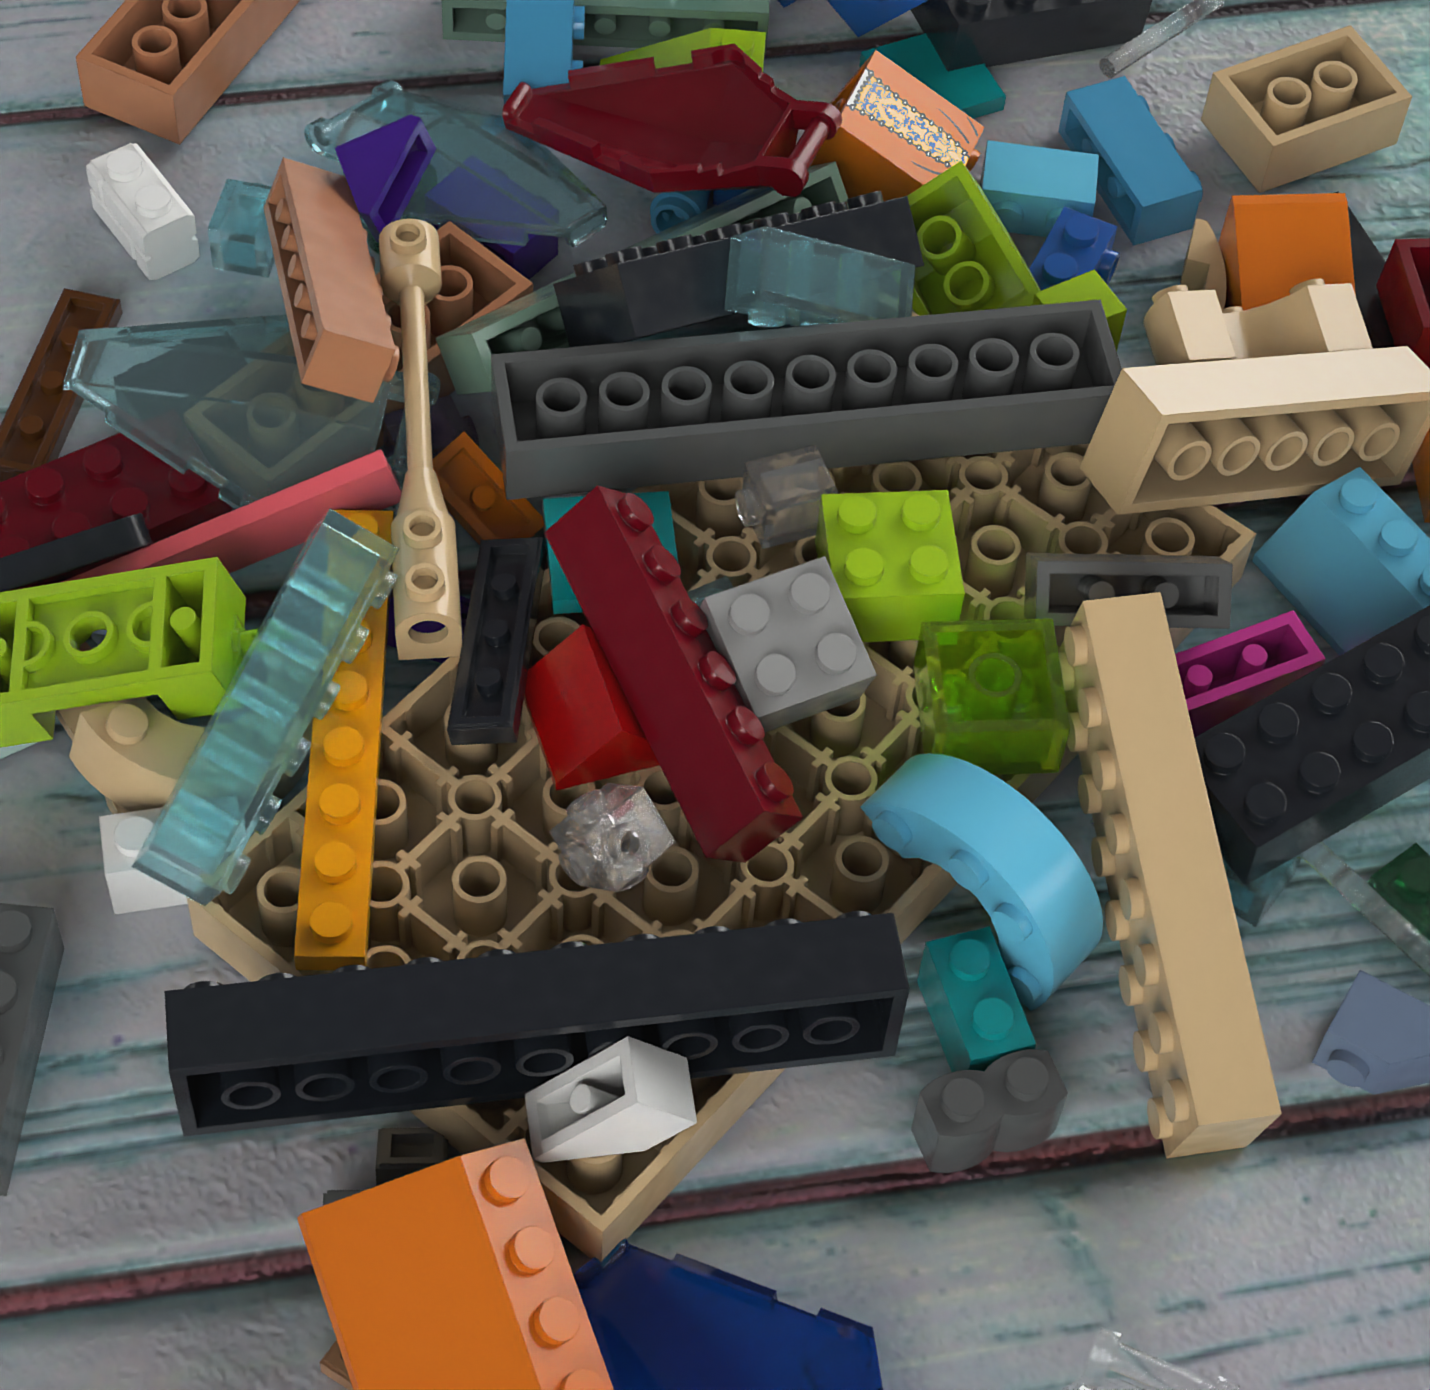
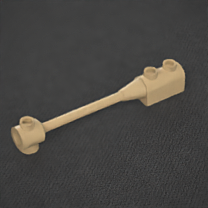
(423, 528)

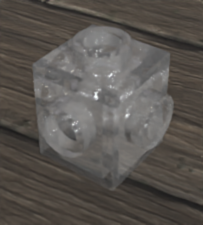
(611, 837)

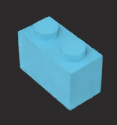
(1035, 183)

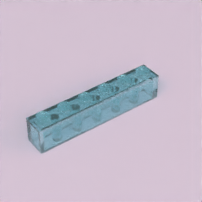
(266, 710)

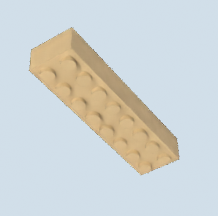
(1164, 880)

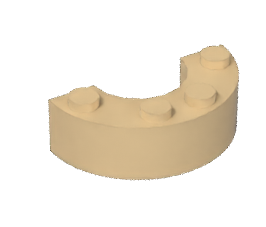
(1312, 319)
(140, 753)

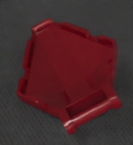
(680, 124)

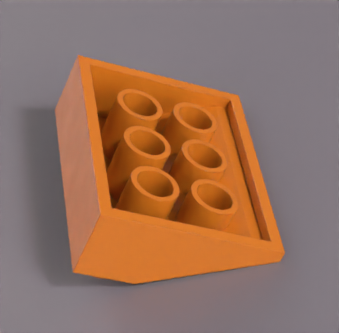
(454, 1281)

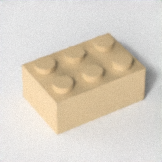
(1305, 108)

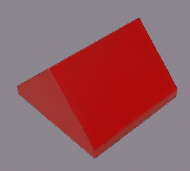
(583, 715)

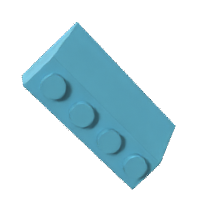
(1349, 561)

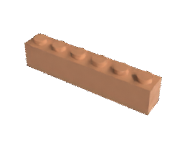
(329, 283)

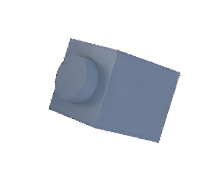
(1377, 1038)

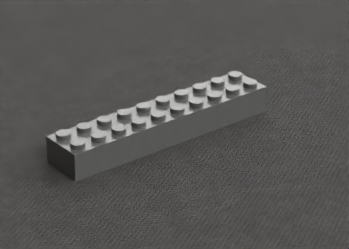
(848, 387)

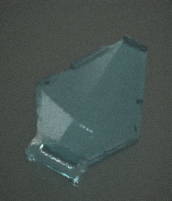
(480, 174)
(229, 403)

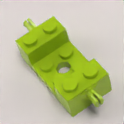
(167, 635)

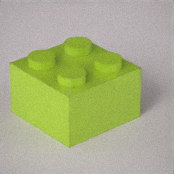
(892, 559)

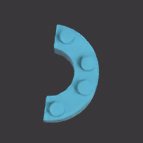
(1001, 853)

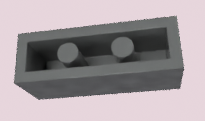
(1192, 587)

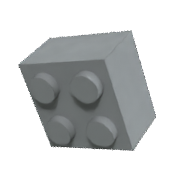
(790, 643)

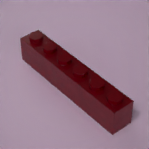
(673, 676)

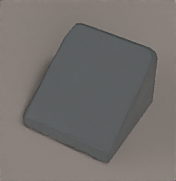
(407, 1151)

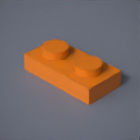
(477, 495)

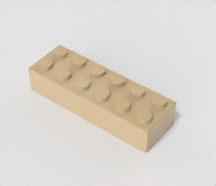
(1257, 427)

